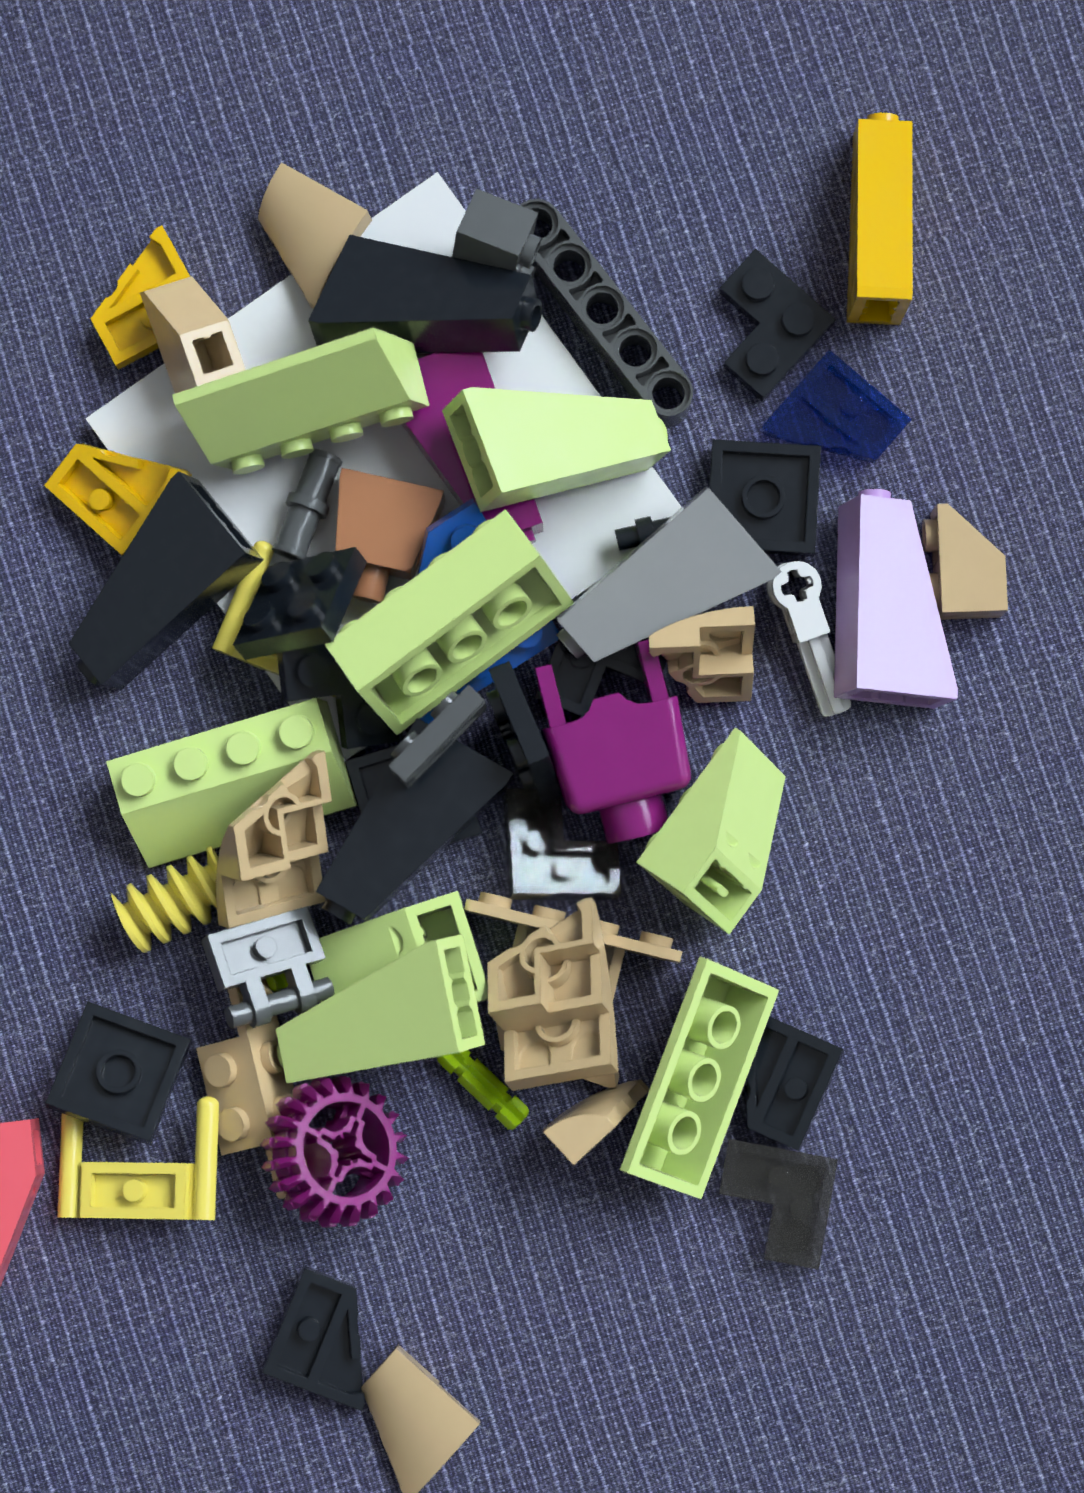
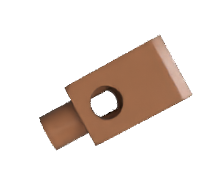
(386, 525)

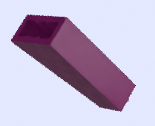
(443, 380)

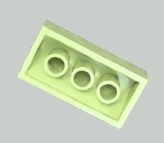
(305, 400)
(449, 622)
(192, 788)
(699, 1078)

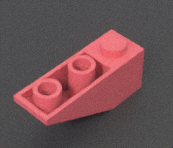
(19, 1181)

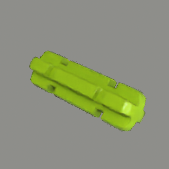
(485, 1088)

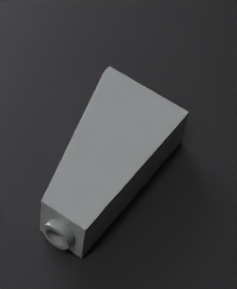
(674, 574)

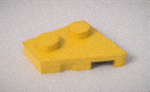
(122, 316)
(110, 490)

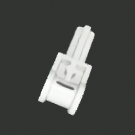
(810, 633)

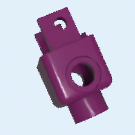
(619, 753)

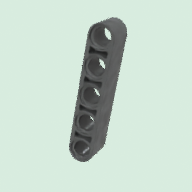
(611, 338)

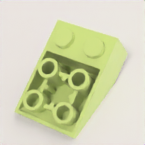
(720, 834)
(377, 942)

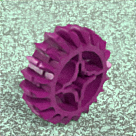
(359, 1139)

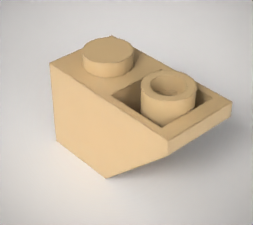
(191, 334)
(966, 567)

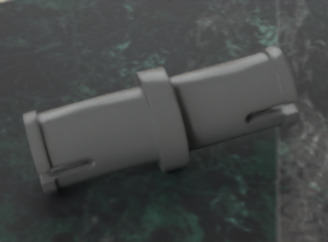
(307, 505)

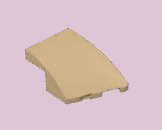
(274, 848)
(555, 1003)

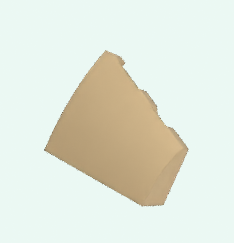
(308, 227)
(710, 654)
(593, 1118)
(415, 1419)

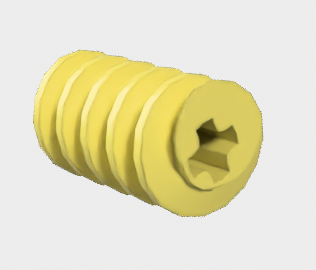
(169, 902)

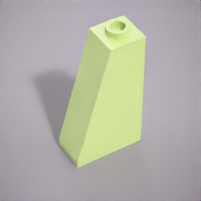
(548, 443)
(393, 1016)

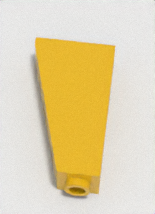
(880, 221)

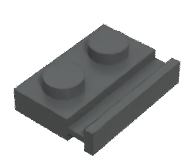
(450, 721)

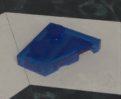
(837, 412)

